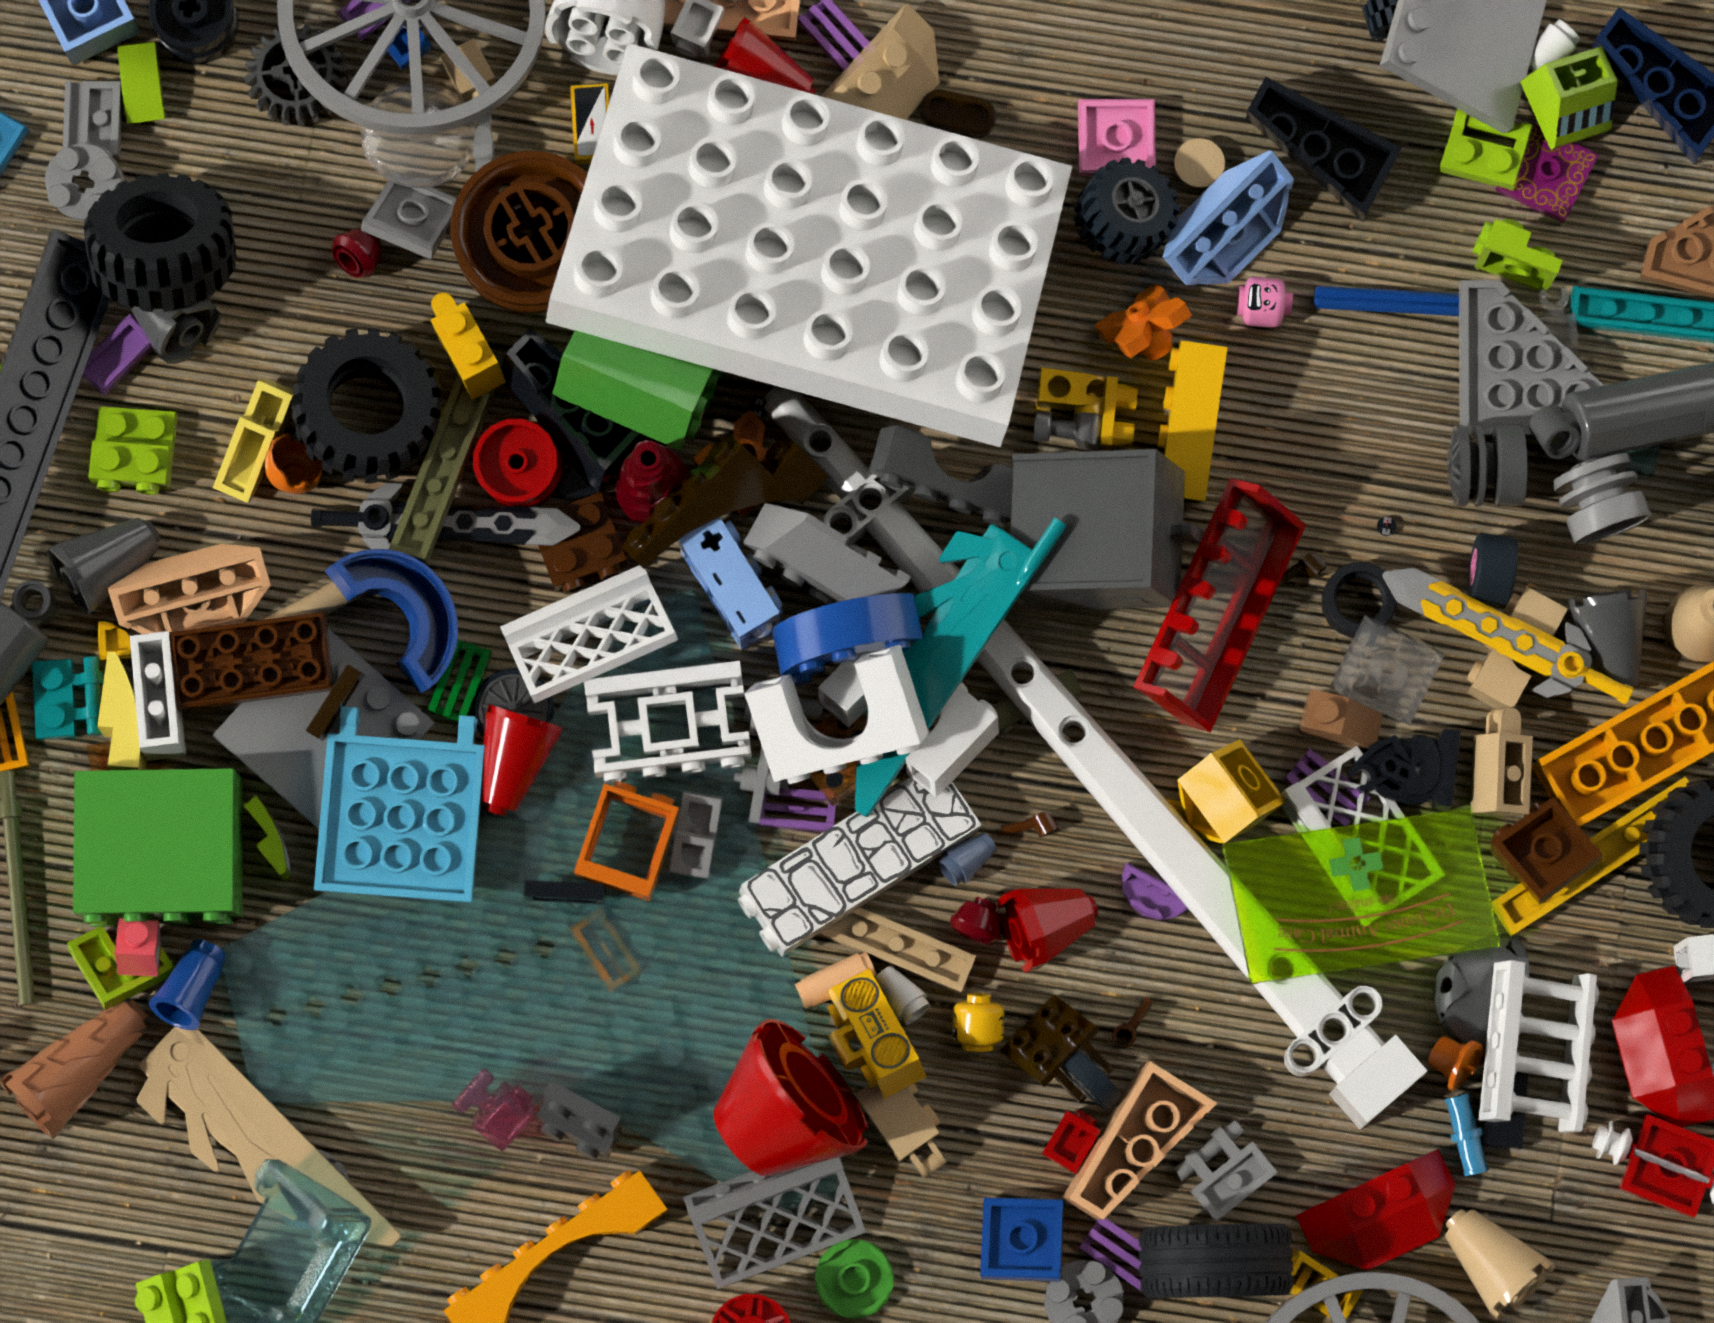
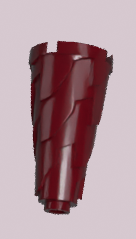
(647, 478)

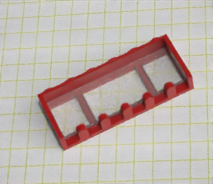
(1220, 604)

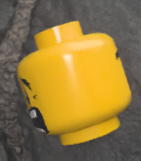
(978, 1023)

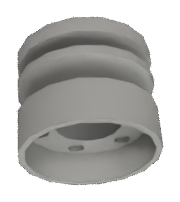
(1599, 493)

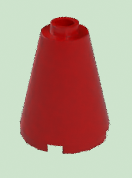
(759, 57)
(513, 756)

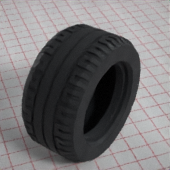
(1215, 1260)

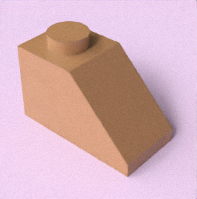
(1339, 720)

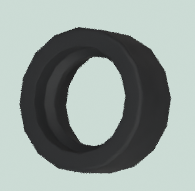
(1343, 574)

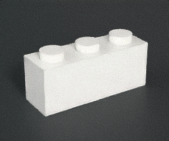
(156, 709)

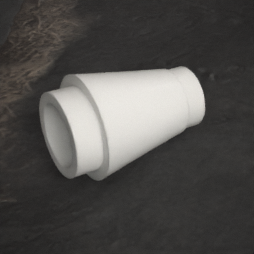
(1555, 43)
(902, 995)

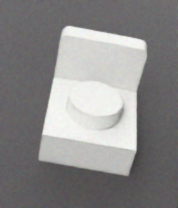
(696, 27)

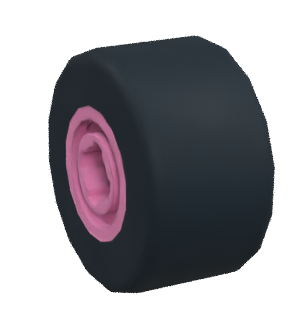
(1492, 569)

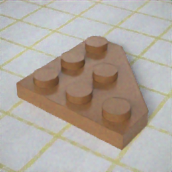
(1683, 255)

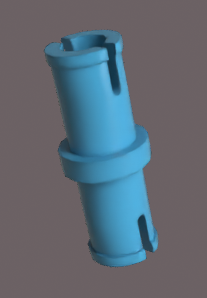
(1466, 1134)

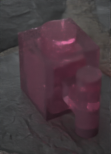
(499, 1114)

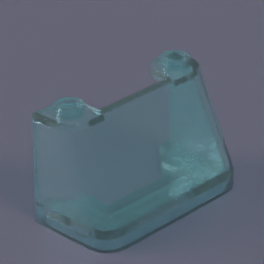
(291, 1250)

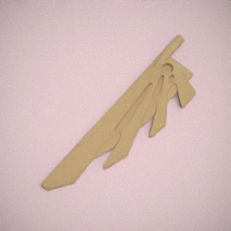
(239, 1117)

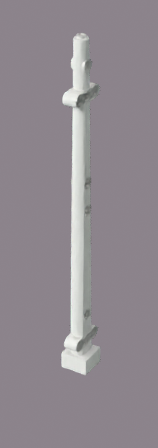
(1362, 1065)

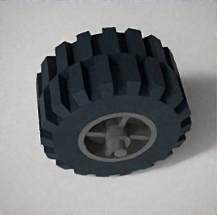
(1126, 211)

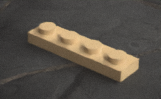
(903, 948)

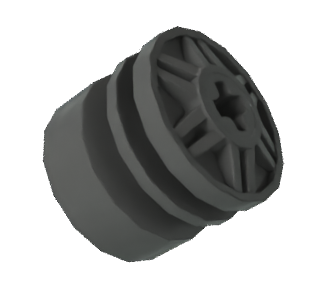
(1488, 465)

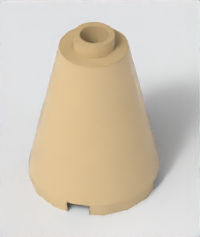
(1691, 623)
(1496, 1261)

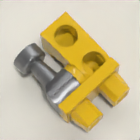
(1094, 407)

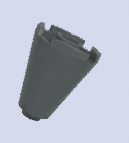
(180, 330)
(101, 559)
(1614, 631)

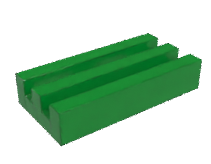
(471, 650)

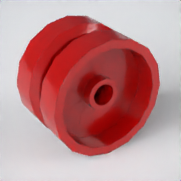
(518, 441)

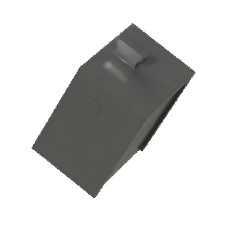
(1119, 533)

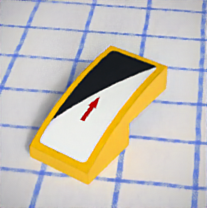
(588, 109)

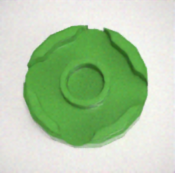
(854, 1279)

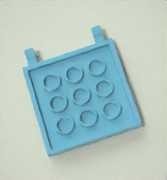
(400, 814)

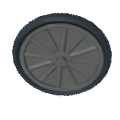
(509, 691)

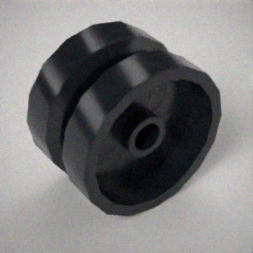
(195, 28)

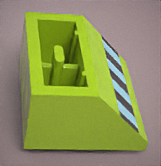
(1573, 97)

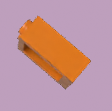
(614, 879)

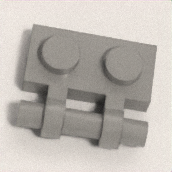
(1231, 1181)

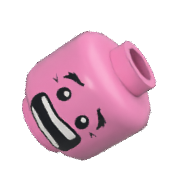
(1263, 302)

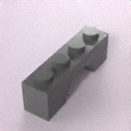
(908, 461)

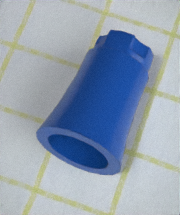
(189, 986)

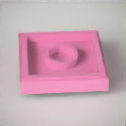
(1115, 131)

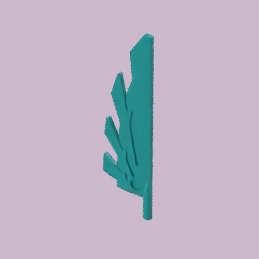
(961, 627)

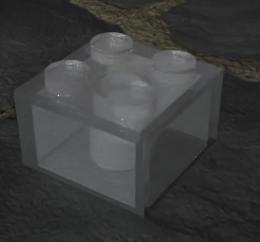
(1387, 670)

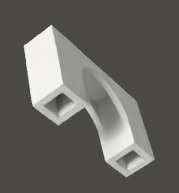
(956, 740)
(797, 748)

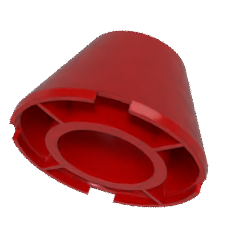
(787, 1105)

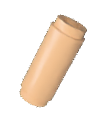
(815, 987)

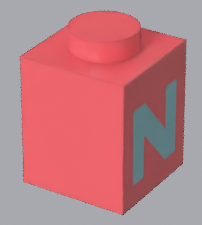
(138, 948)

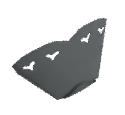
(1468, 1001)

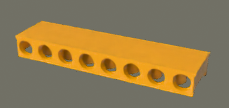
(1633, 749)

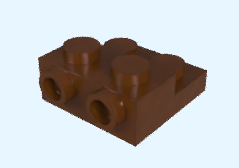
(587, 553)
(1544, 850)

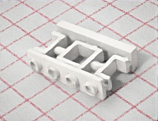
(664, 687)

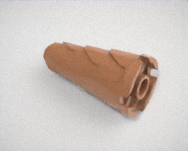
(70, 1069)

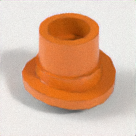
(1455, 1060)

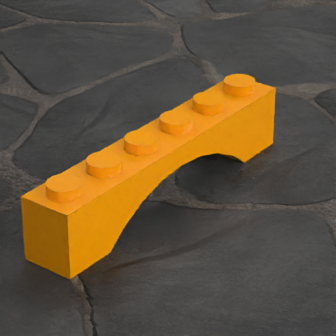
(621, 1211)

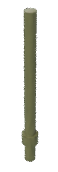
(10, 813)

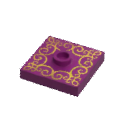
(1551, 178)

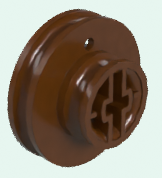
(540, 189)

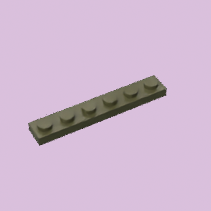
(441, 471)

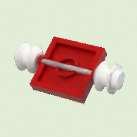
(1664, 1163)

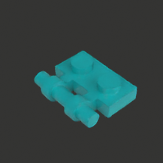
(55, 698)

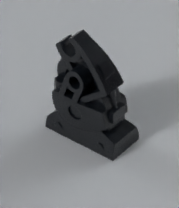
(1417, 766)

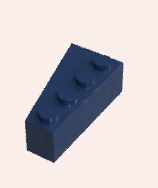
(1663, 80)

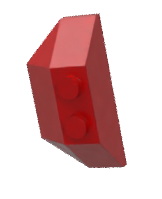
(1664, 1049)
(1382, 1214)

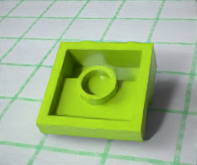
(1505, 253)
(133, 450)
(181, 1296)

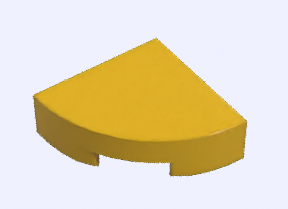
(113, 639)

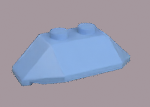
(1230, 222)

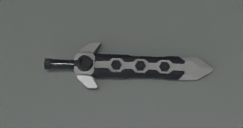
(505, 525)

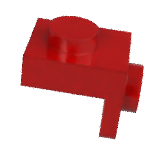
(1072, 1140)

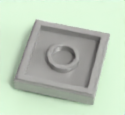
(411, 217)

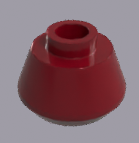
(357, 252)
(978, 921)

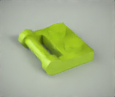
(1485, 160)

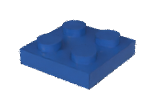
(1022, 1239)

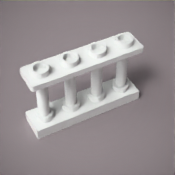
(1504, 1062)

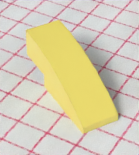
(261, 424)
(119, 717)

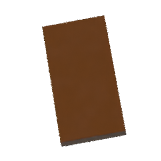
(251, 661)

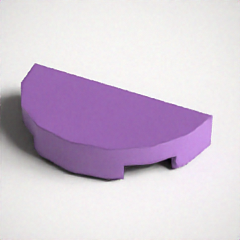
(1150, 895)

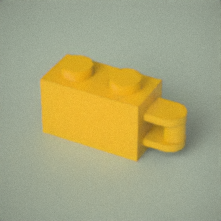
(465, 346)

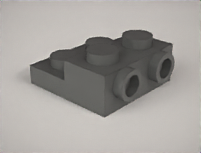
(579, 1121)

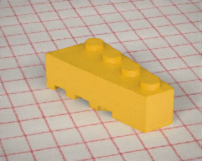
(1193, 412)

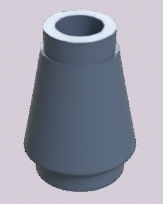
(965, 859)

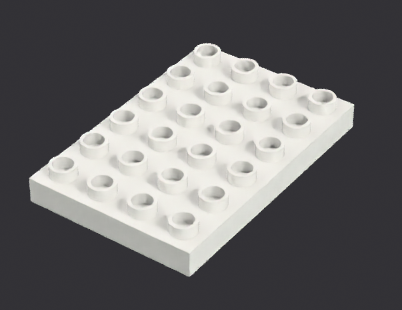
(811, 245)

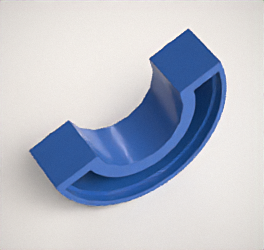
(421, 598)
(842, 631)

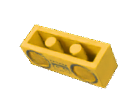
(885, 1046)

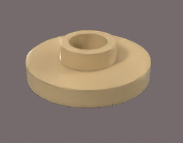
(1199, 163)

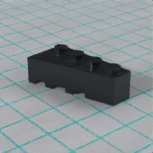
(1327, 146)
(589, 440)

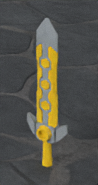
(1509, 636)

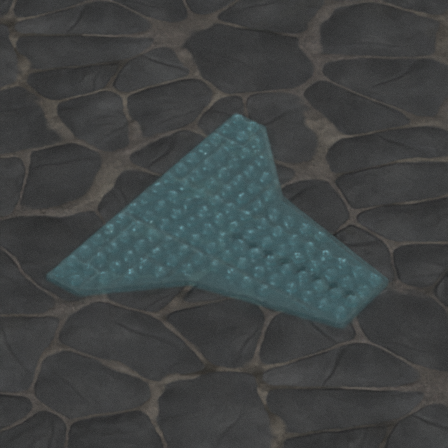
(629, 1008)

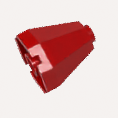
(1044, 922)

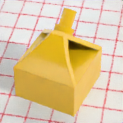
(1226, 794)

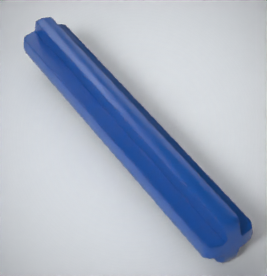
(1386, 300)

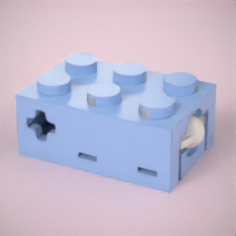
(731, 581)

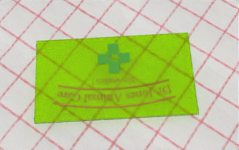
(1360, 895)

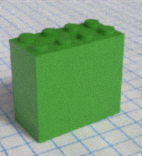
(636, 387)
(158, 846)

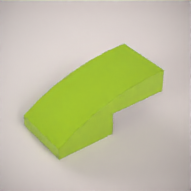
(141, 82)

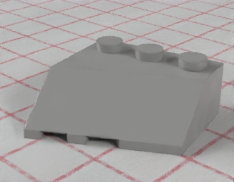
(818, 557)

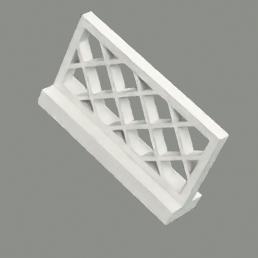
(581, 615)
(1307, 813)

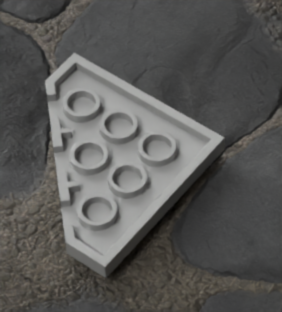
(1509, 360)

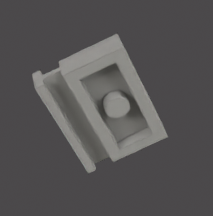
(93, 114)

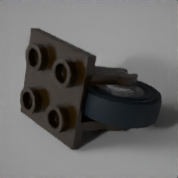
(1052, 1042)

